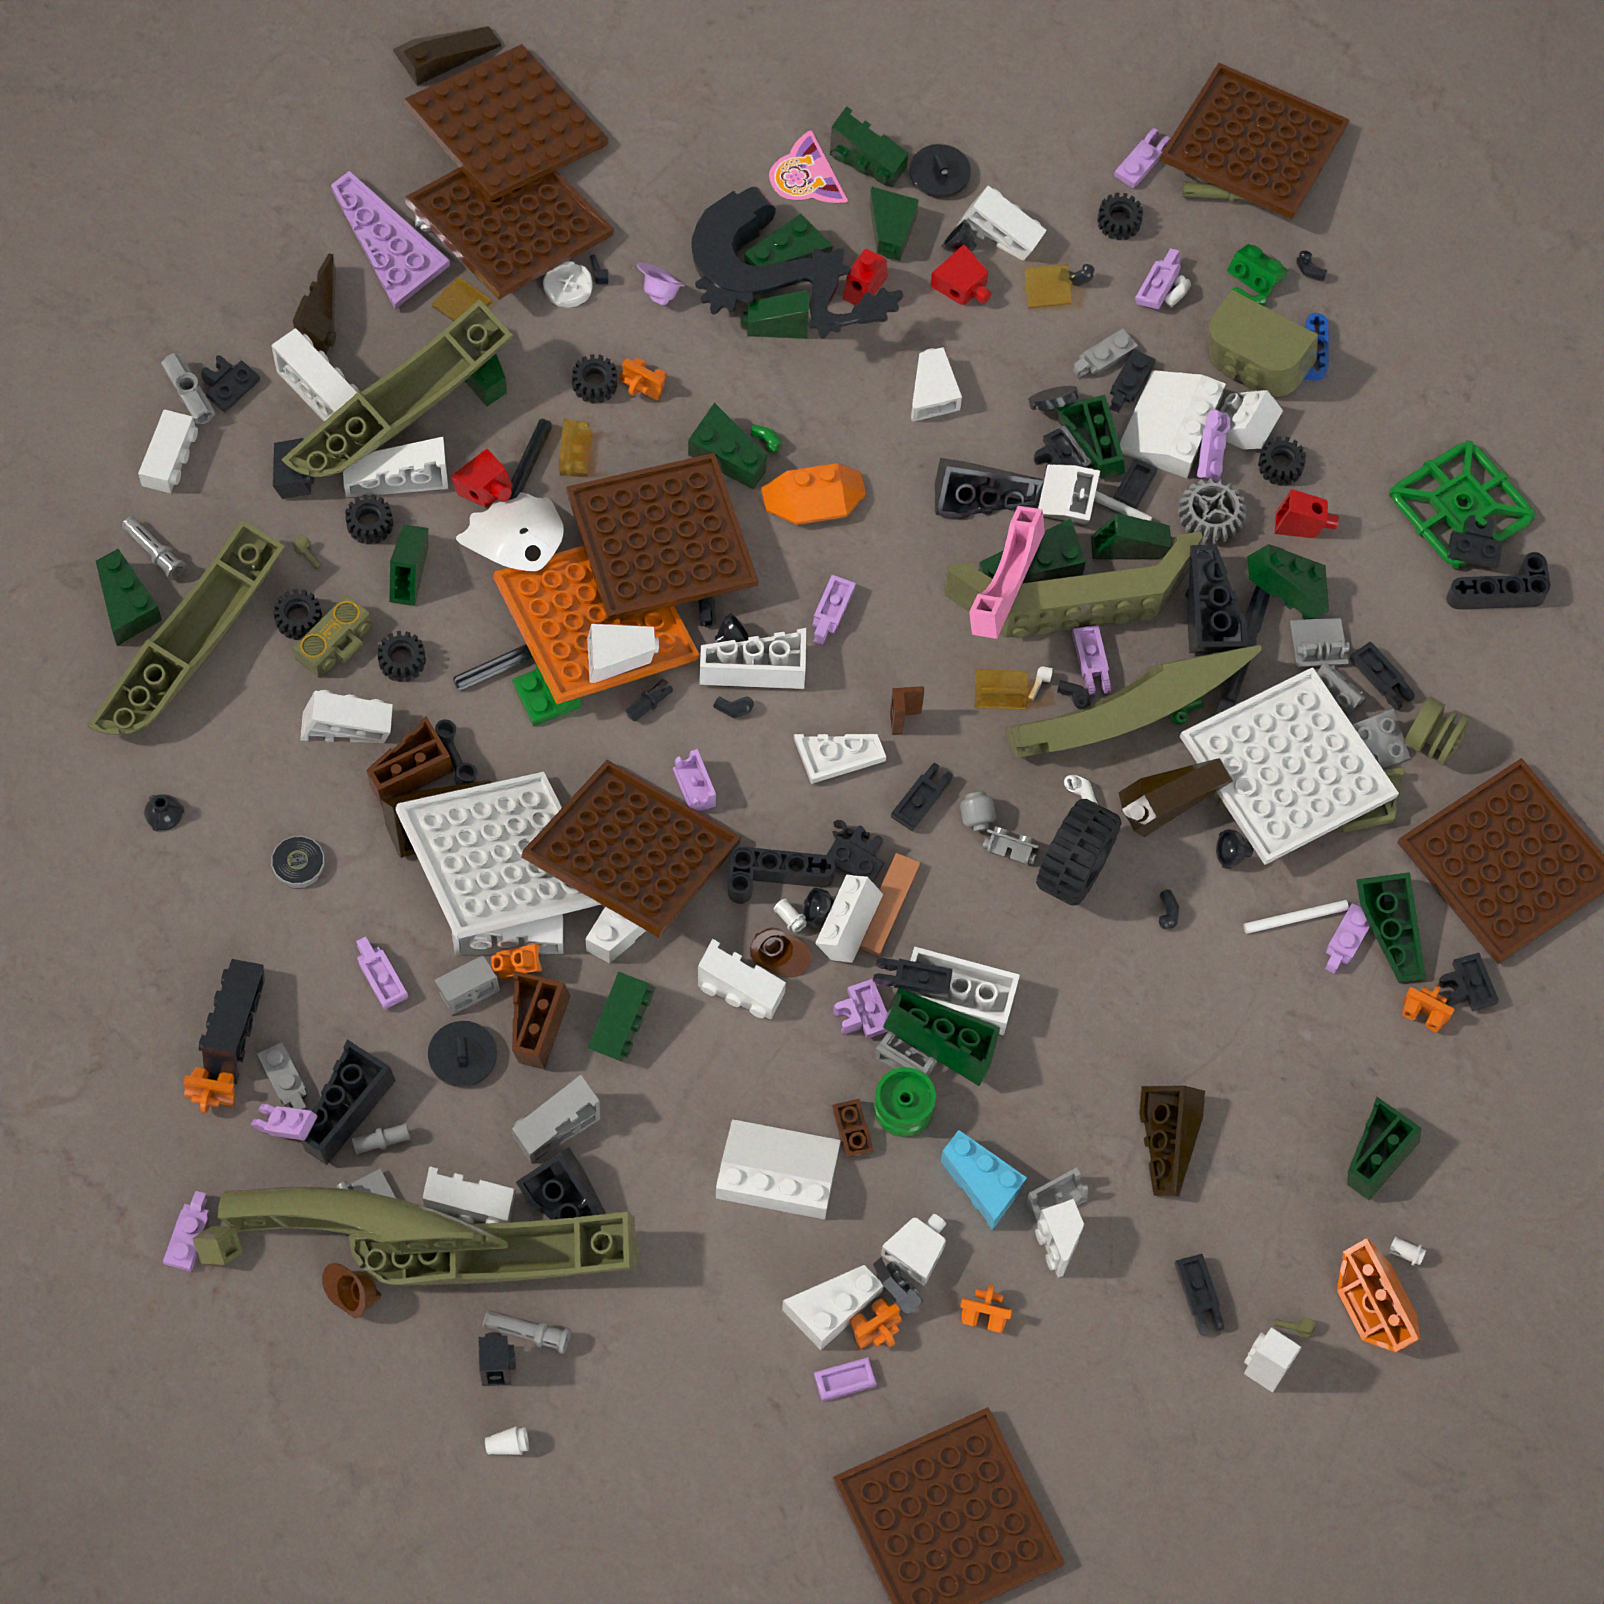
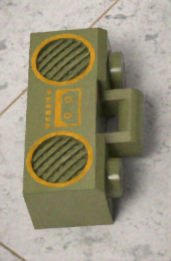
(331, 634)

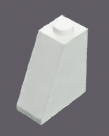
(935, 386)
(619, 649)

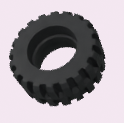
(1078, 852)

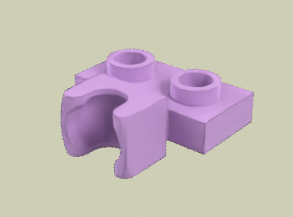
(863, 1009)

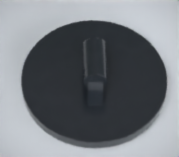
(940, 170)
(462, 1053)

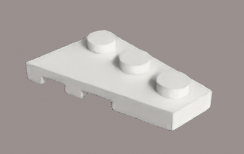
(837, 755)

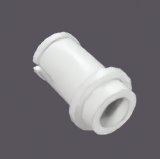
(792, 918)
(1407, 1251)

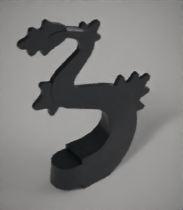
(737, 221)

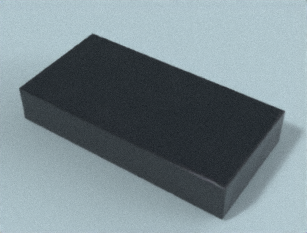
(1135, 483)

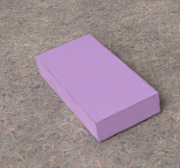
(844, 1379)

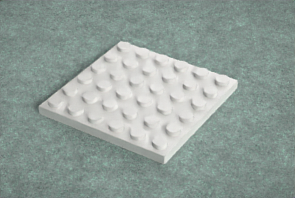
(1291, 765)
(474, 850)

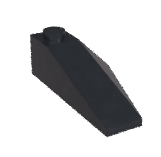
(975, 489)
(1213, 611)
(561, 1189)

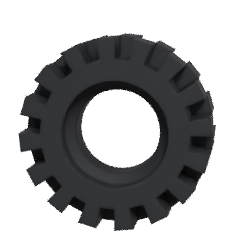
(1124, 205)
(594, 391)
(1286, 449)
(369, 532)
(292, 602)
(397, 643)

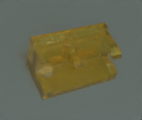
(575, 448)
(1001, 689)

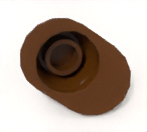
(780, 952)
(349, 1289)

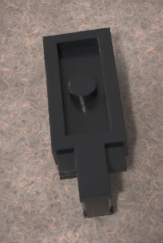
(1131, 379)

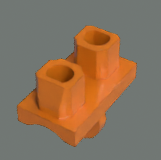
(642, 379)
(519, 959)
(1428, 1003)
(209, 1092)
(998, 1314)
(878, 1329)

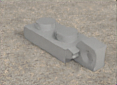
(1105, 354)
(283, 1076)

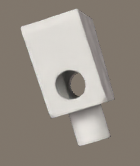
(916, 1247)

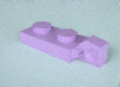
(1159, 280)
(832, 607)
(1347, 938)
(380, 974)
(191, 1222)

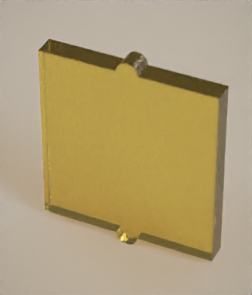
(1048, 286)
(458, 298)

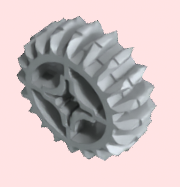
(1205, 498)

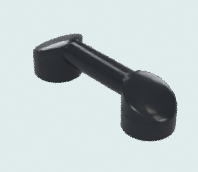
(463, 771)

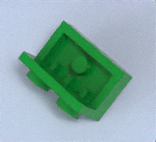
(1256, 269)

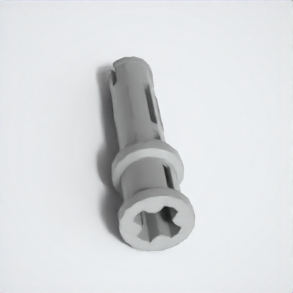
(160, 554)
(539, 1333)

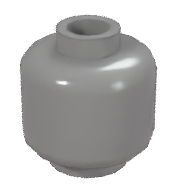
(978, 811)

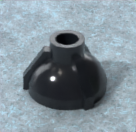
(960, 236)
(731, 630)
(163, 817)
(1232, 848)
(817, 906)

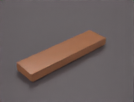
(894, 890)

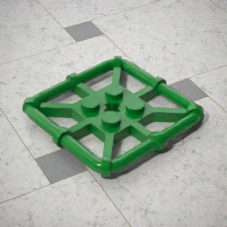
(1461, 487)

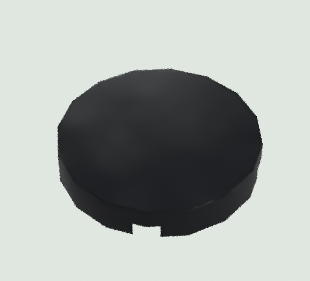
(1053, 397)

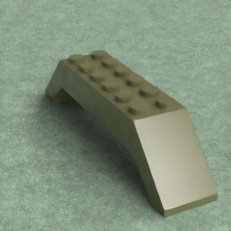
(1081, 599)

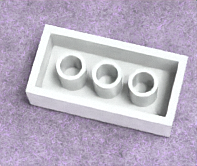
(311, 374)
(974, 988)

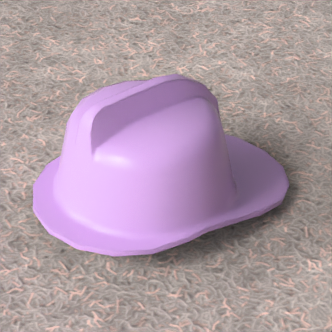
(659, 283)

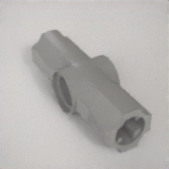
(194, 398)

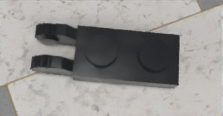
(1382, 674)
(920, 798)
(914, 976)
(1199, 1291)

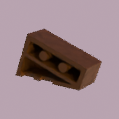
(410, 764)
(537, 1017)

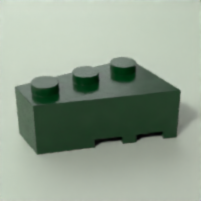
(865, 150)
(788, 243)
(488, 381)
(1095, 433)
(733, 449)
(1292, 578)
(126, 598)
(621, 1016)
(1382, 1149)

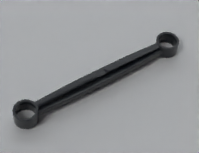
(1254, 619)

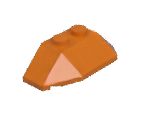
(814, 493)
(1376, 1298)

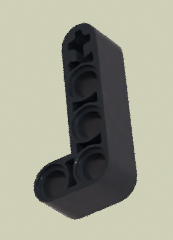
(1468, 594)
(780, 874)

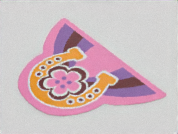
(806, 173)

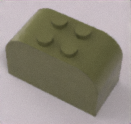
(1260, 346)

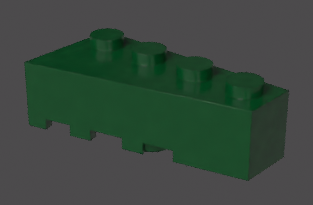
(1056, 557)
(943, 1034)

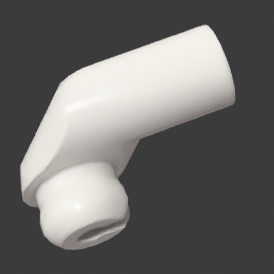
(1182, 286)
(1080, 787)

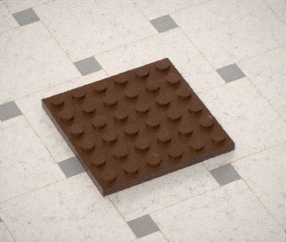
(505, 122)
(1254, 140)
(513, 236)
(661, 536)
(631, 848)
(1508, 860)
(949, 1517)

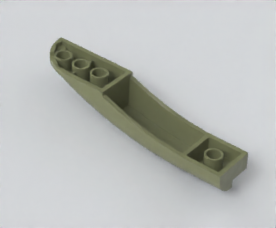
(401, 395)
(189, 633)
(1145, 700)
(384, 1219)
(533, 1252)

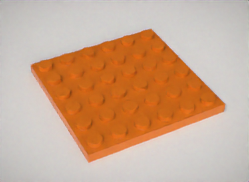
(555, 617)

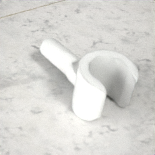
(1043, 675)

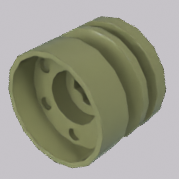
(1436, 731)

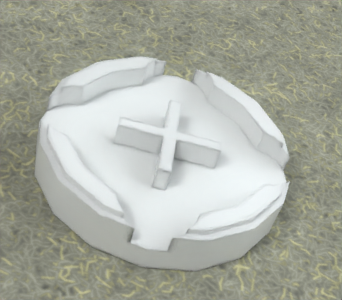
(568, 285)

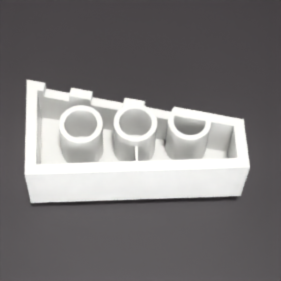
(545, 932)

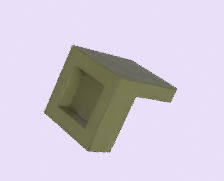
(217, 1245)

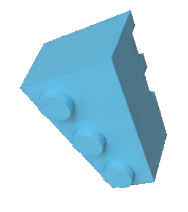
(982, 1176)

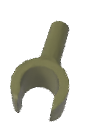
(301, 547)
(1304, 1328)

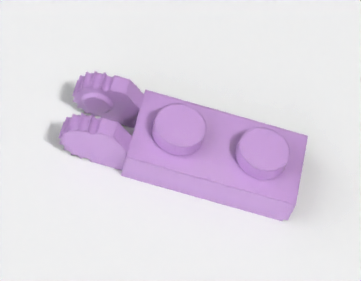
(1141, 160)
(1213, 445)
(1091, 657)
(285, 1122)

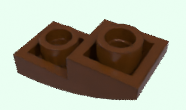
(852, 1128)

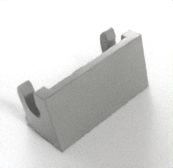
(467, 985)
(898, 1054)
(1058, 1191)

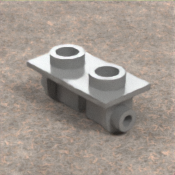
(1344, 694)
(1021, 847)

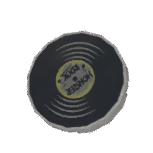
(298, 861)

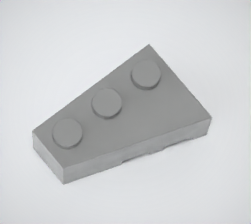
(557, 1120)

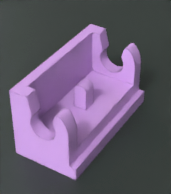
(695, 782)

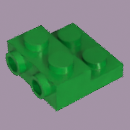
(538, 699)

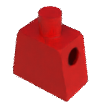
(870, 272)
(961, 278)
(483, 480)
(1303, 515)

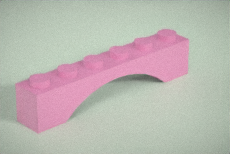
(995, 602)

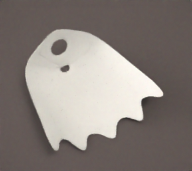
(498, 535)

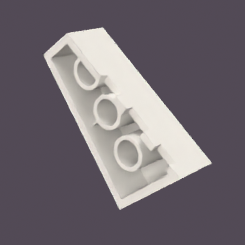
(399, 470)
(756, 662)

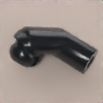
(1307, 268)
(1082, 276)
(1076, 692)
(736, 708)
(1172, 910)

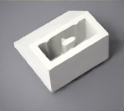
(1251, 417)
(1069, 493)
(1059, 1232)

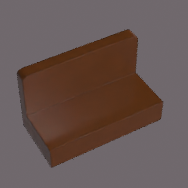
(904, 702)

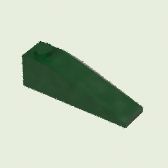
(1393, 919)

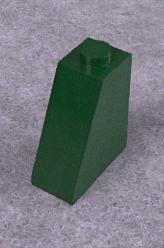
(892, 221)
(778, 316)
(1131, 539)
(408, 564)

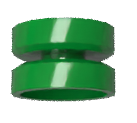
(904, 1101)

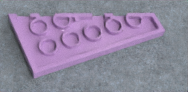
(393, 247)

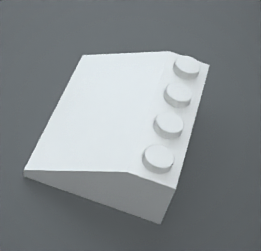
(1171, 420)
(777, 1169)

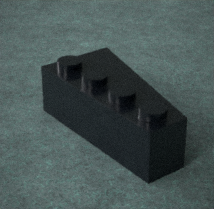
(231, 1018)
(346, 1100)

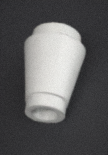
(509, 1442)

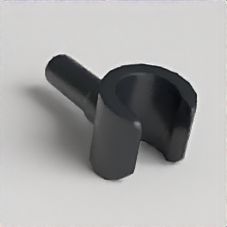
(601, 275)
(846, 831)

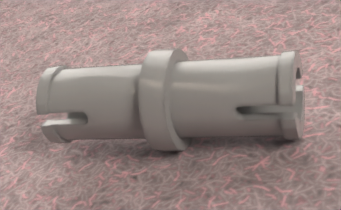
(381, 1138)

